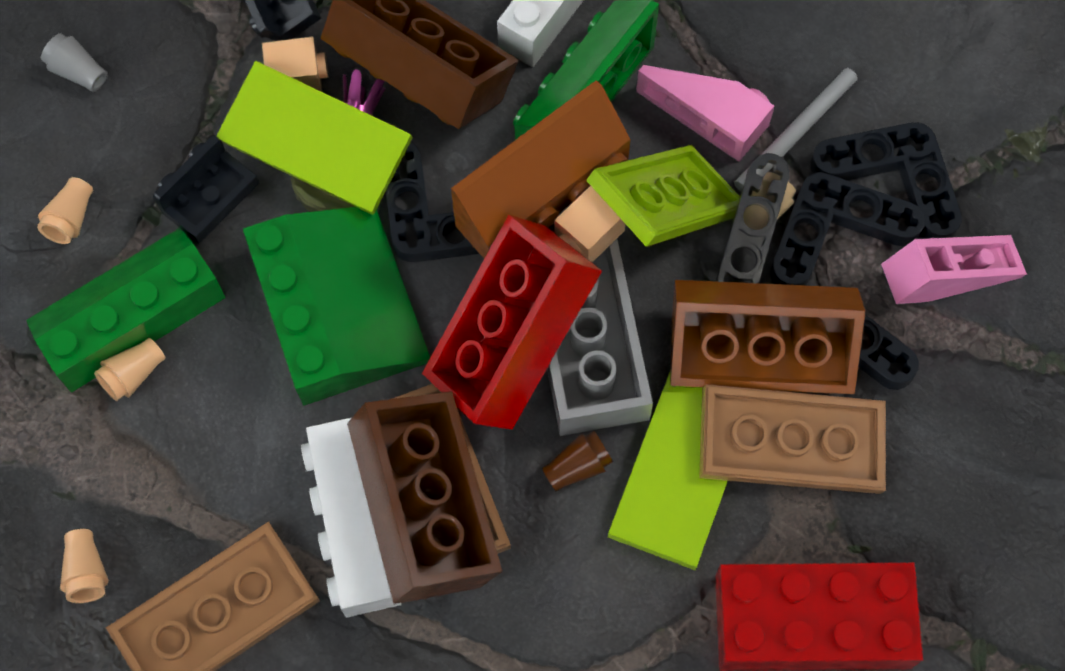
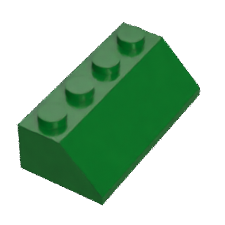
(608, 53)
(124, 308)

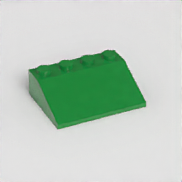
(335, 300)

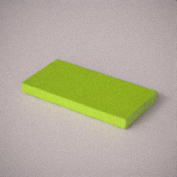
(314, 137)
(665, 194)
(665, 501)

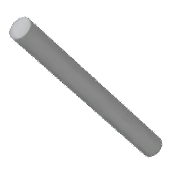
(805, 120)

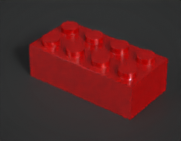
(511, 322)
(818, 616)

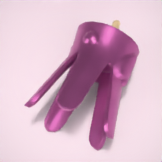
(357, 93)

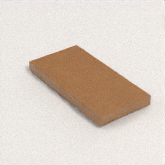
(793, 439)
(216, 608)

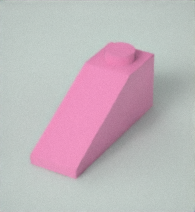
(711, 106)
(951, 266)

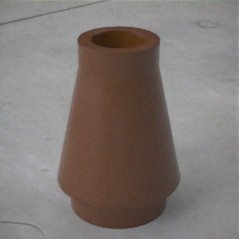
(578, 461)

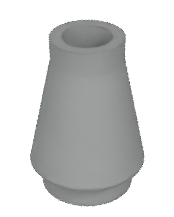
(70, 60)

